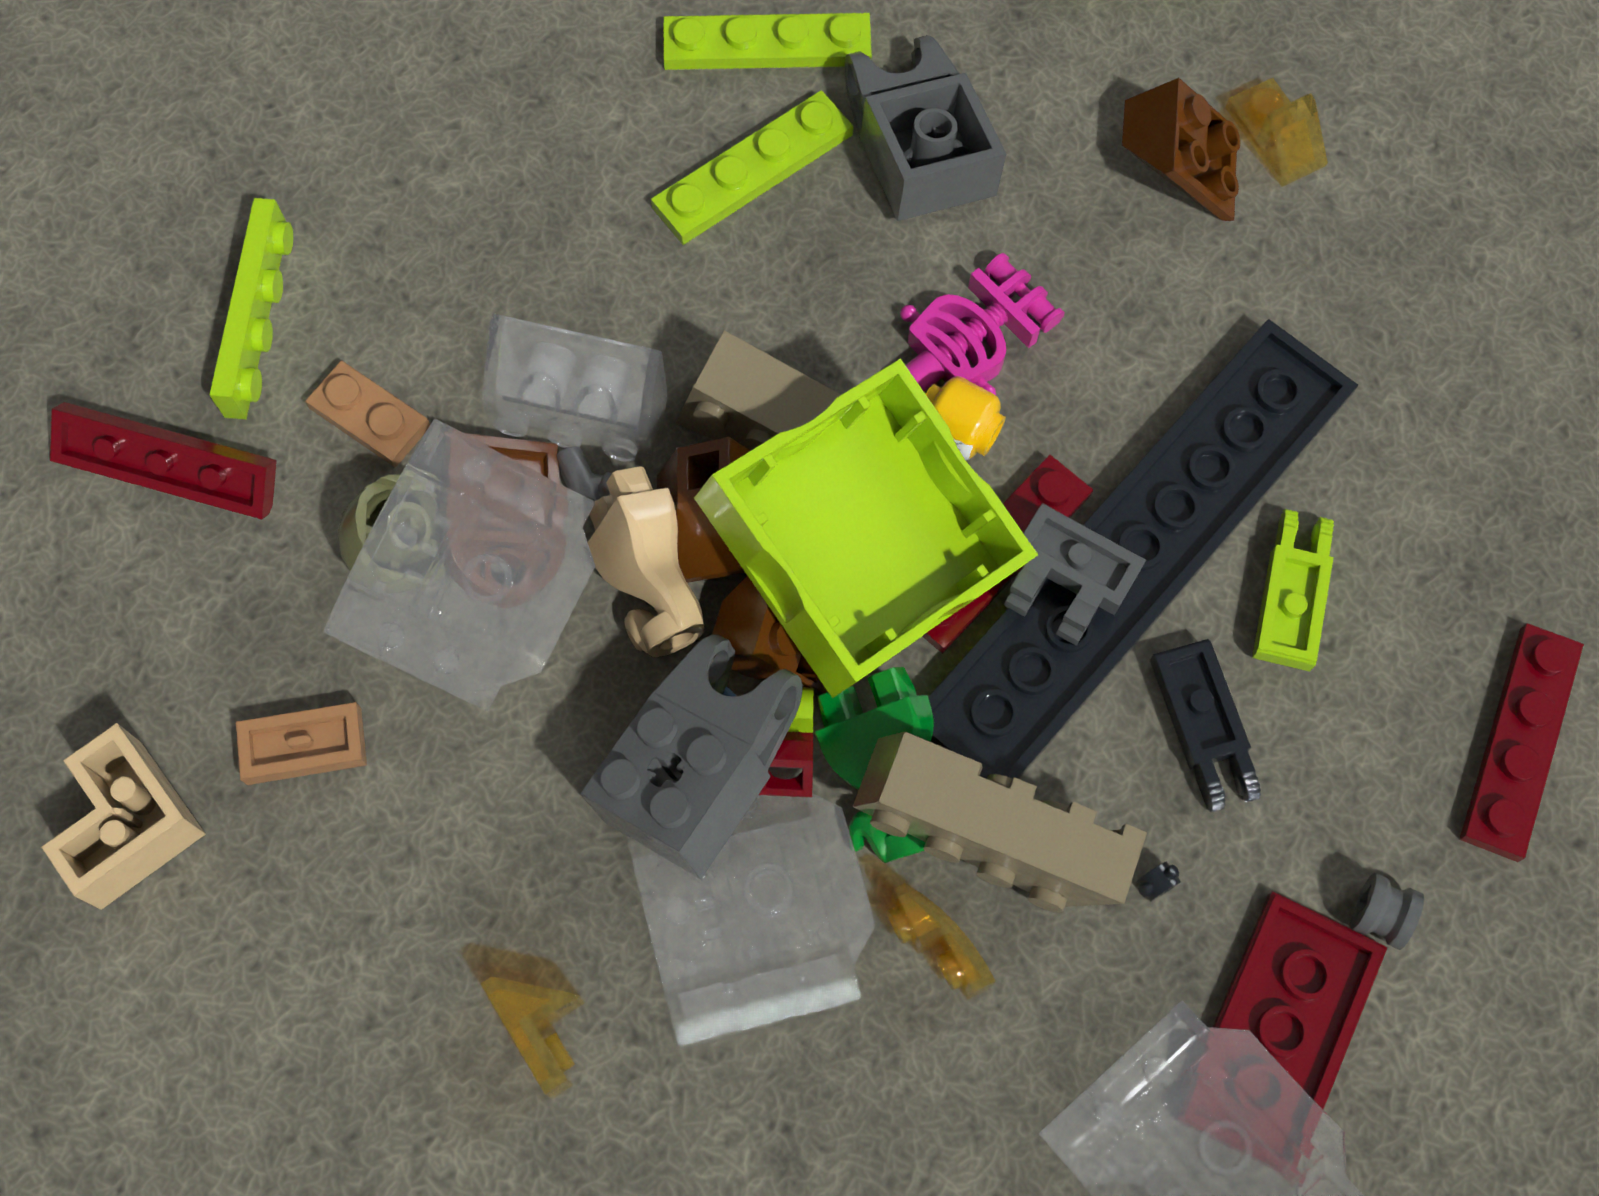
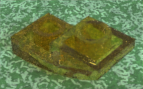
(927, 925)

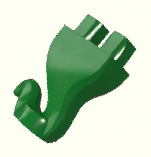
(851, 739)

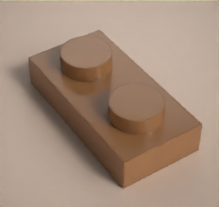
(368, 413)
(301, 743)

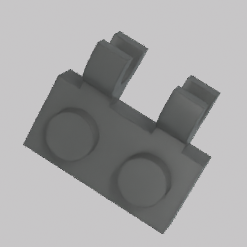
(1079, 562)

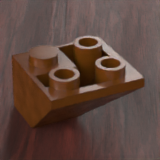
(1185, 144)
(699, 546)
(760, 639)

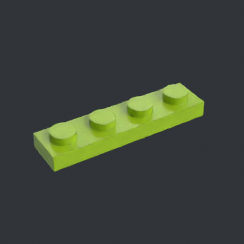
(764, 40)
(751, 167)
(247, 325)

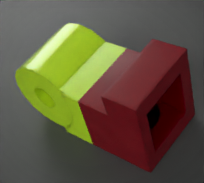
(795, 752)

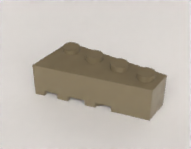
(750, 395)
(997, 825)

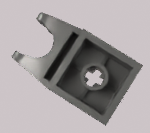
(924, 132)
(694, 758)

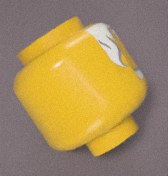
(969, 413)

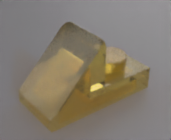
(1280, 131)
(526, 1013)

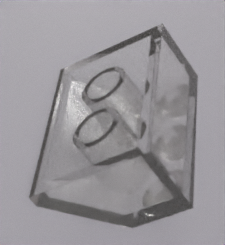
(573, 388)

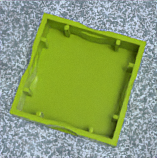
(864, 526)

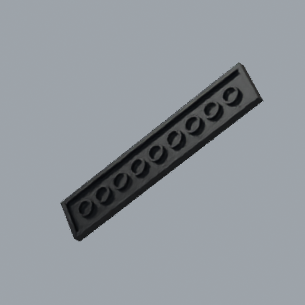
(1175, 514)

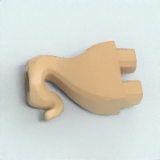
(639, 556)

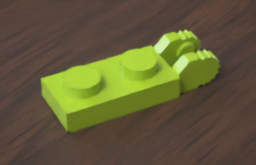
(1295, 596)

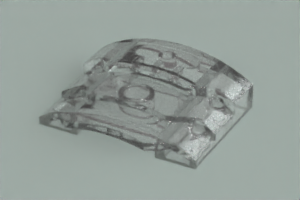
(467, 569)
(765, 926)
(1199, 1118)

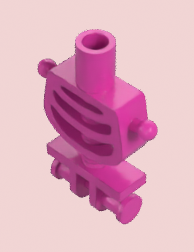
(944, 339)

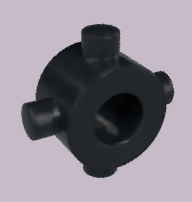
(1158, 881)

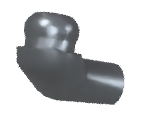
(579, 476)

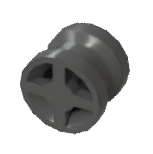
(1387, 911)

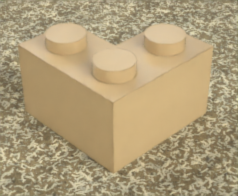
(135, 821)

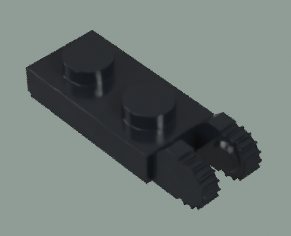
(1205, 720)

